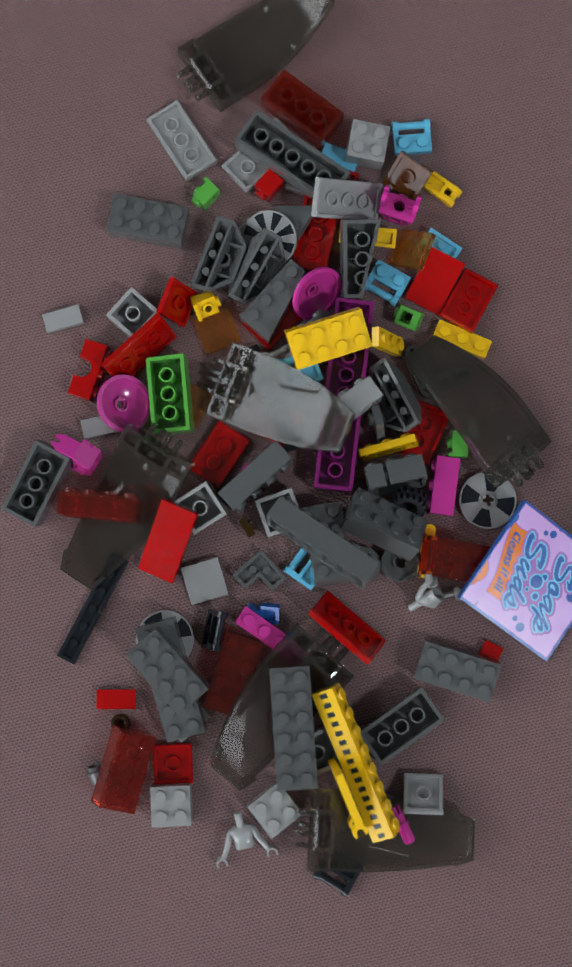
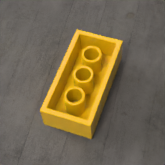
(328, 338)

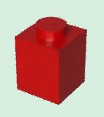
(268, 186)

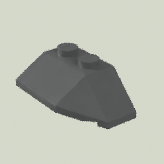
(220, 257)
(260, 265)
(399, 404)

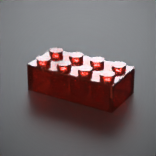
(302, 109)
(99, 506)
(450, 558)
(233, 668)
(123, 769)

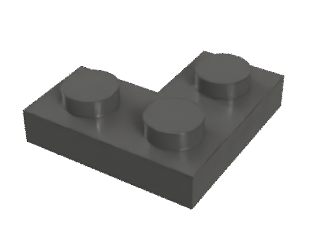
(260, 567)

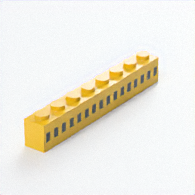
(356, 762)

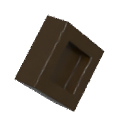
(248, 527)

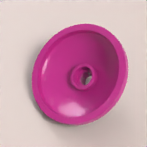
(316, 292)
(133, 399)

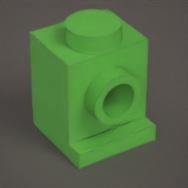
(205, 194)
(400, 317)
(457, 446)

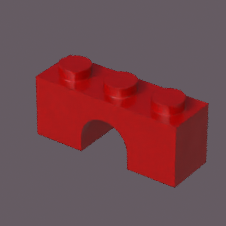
(87, 386)

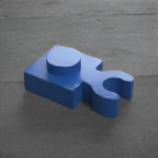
(268, 611)

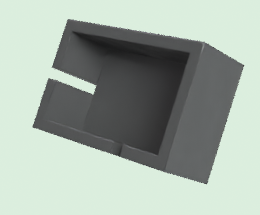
(394, 474)

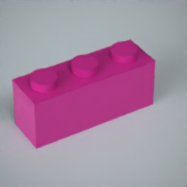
(443, 485)

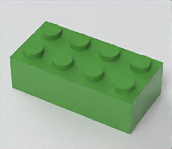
(170, 393)

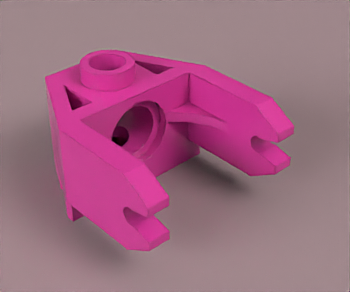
(390, 200)
(83, 454)

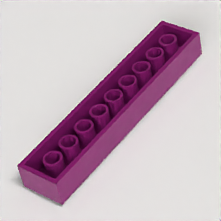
(337, 469)

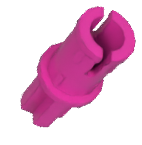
(405, 830)

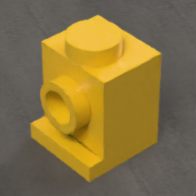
(205, 304)

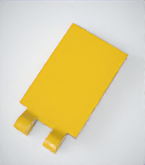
(354, 815)

